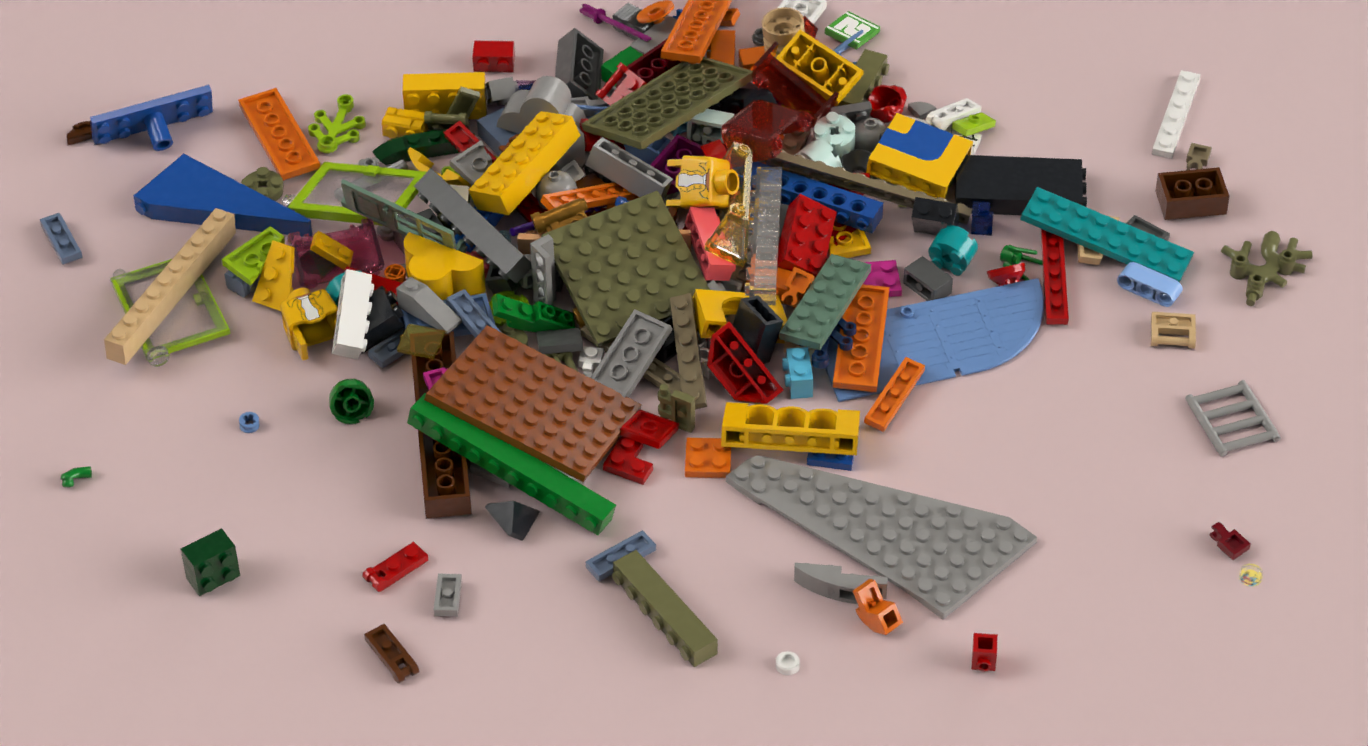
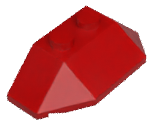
(740, 368)

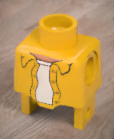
(703, 182)
(308, 319)

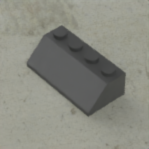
(579, 64)

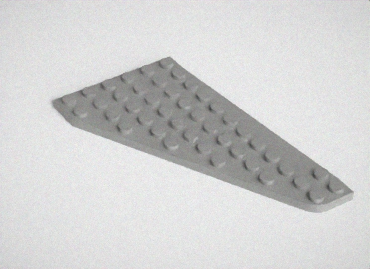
(920, 543)

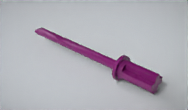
(599, 16)

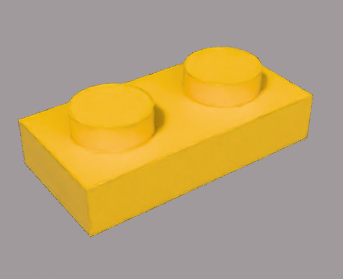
(331, 250)

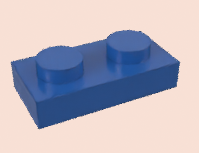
(833, 461)

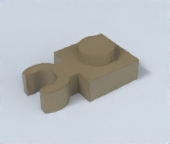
(1197, 156)

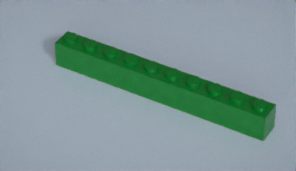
(514, 466)

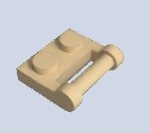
(1175, 325)

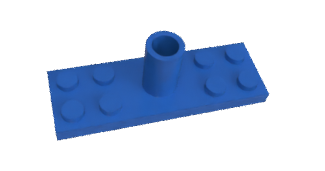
(152, 117)

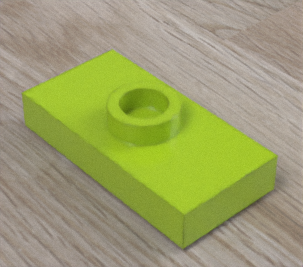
(973, 124)

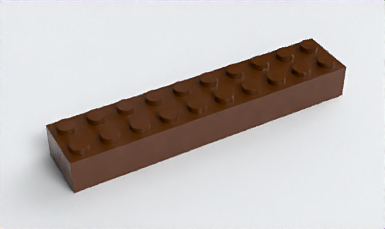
(442, 469)

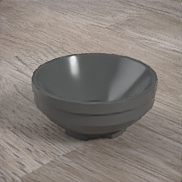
(856, 160)

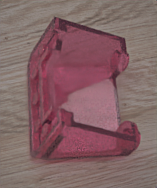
(315, 270)

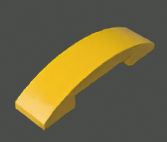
(424, 164)

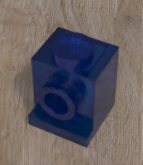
(981, 219)

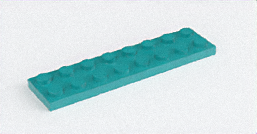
(1105, 234)

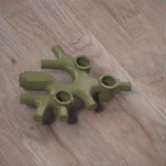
(1259, 275)

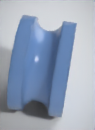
(246, 417)

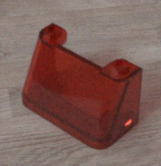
(760, 128)

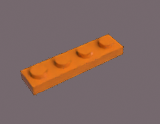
(894, 394)

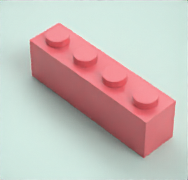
(703, 223)

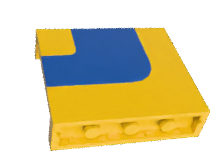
(918, 156)

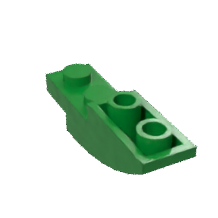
(531, 317)

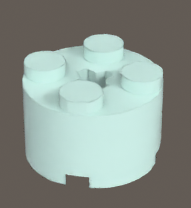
(837, 132)
(820, 151)

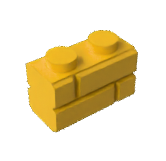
(402, 122)

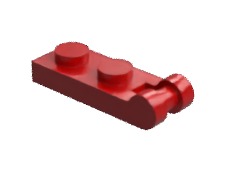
(395, 567)

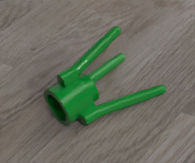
(1012, 255)

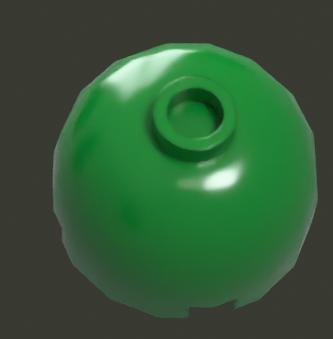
(351, 401)

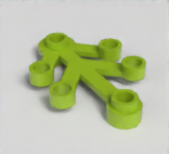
(329, 143)

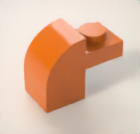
(875, 612)

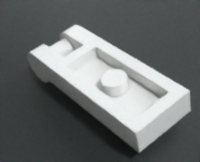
(946, 115)

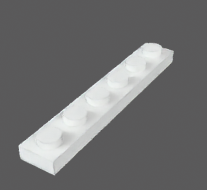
(1176, 114)

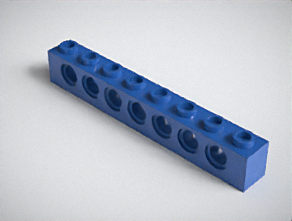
(851, 208)

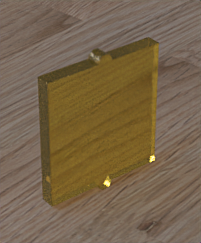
(420, 341)

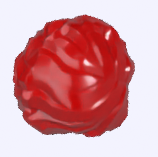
(887, 102)

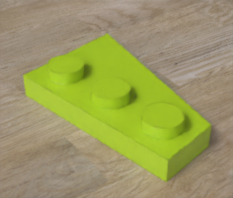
(250, 258)

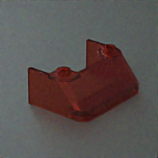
(789, 88)

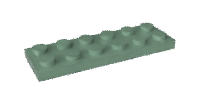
(825, 302)

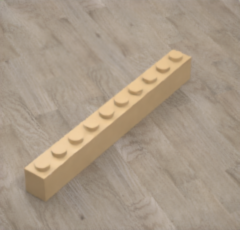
(169, 286)

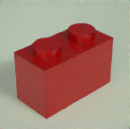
(493, 56)

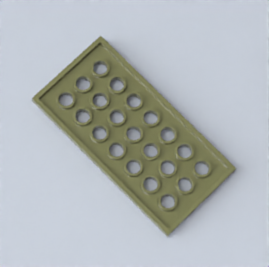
(667, 102)

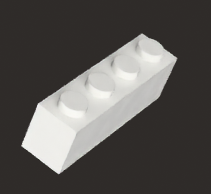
(352, 314)

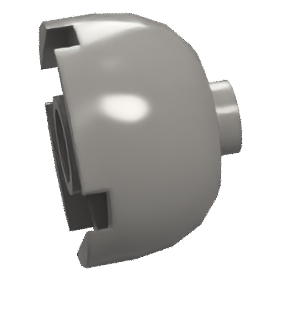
(867, 133)
(554, 182)

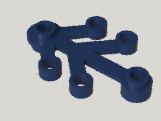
(820, 358)

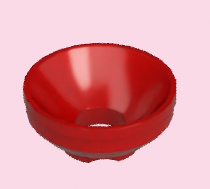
(1007, 274)

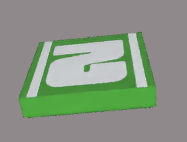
(850, 24)

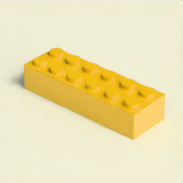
(524, 163)

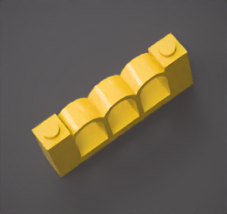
(790, 429)

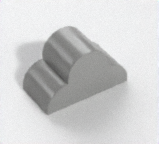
(545, 95)

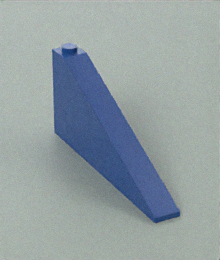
(192, 190)

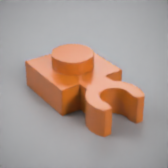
(797, 283)

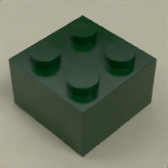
(210, 562)

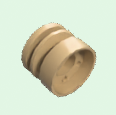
(781, 26)

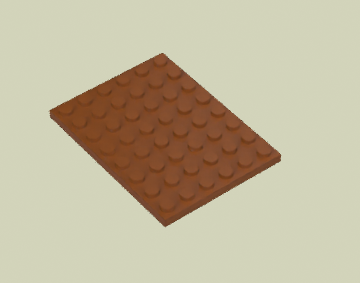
(533, 403)

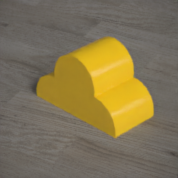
(820, 66)
(443, 267)

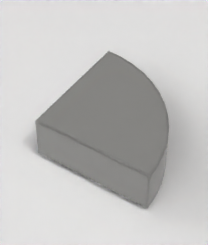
(920, 109)

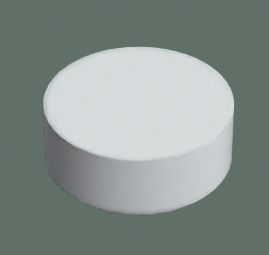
(787, 663)

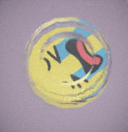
(1250, 575)

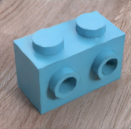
(799, 372)

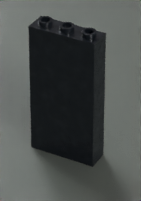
(1012, 181)

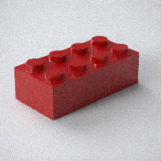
(805, 235)

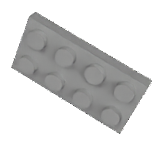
(631, 353)

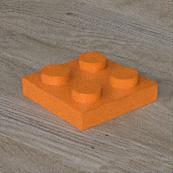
(707, 458)

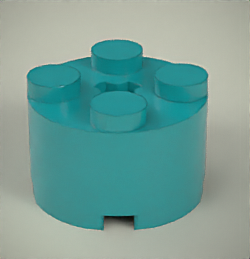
(953, 249)

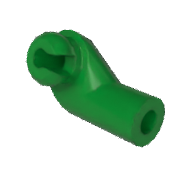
(75, 473)

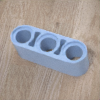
(1149, 284)

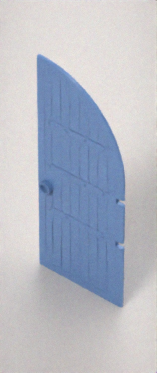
(955, 334)

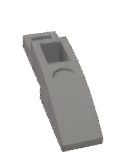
(831, 583)

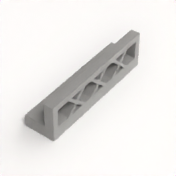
(543, 270)

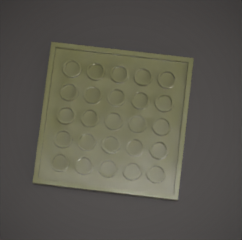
(625, 263)

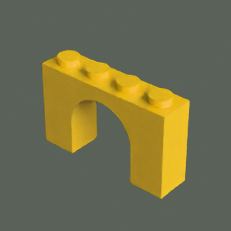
(713, 305)

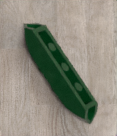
(427, 143)

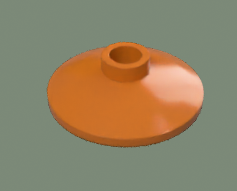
(655, 12)

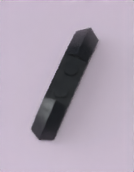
(741, 98)

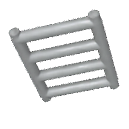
(1251, 402)

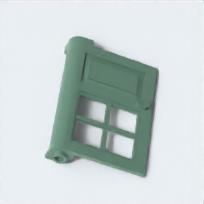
(386, 212)

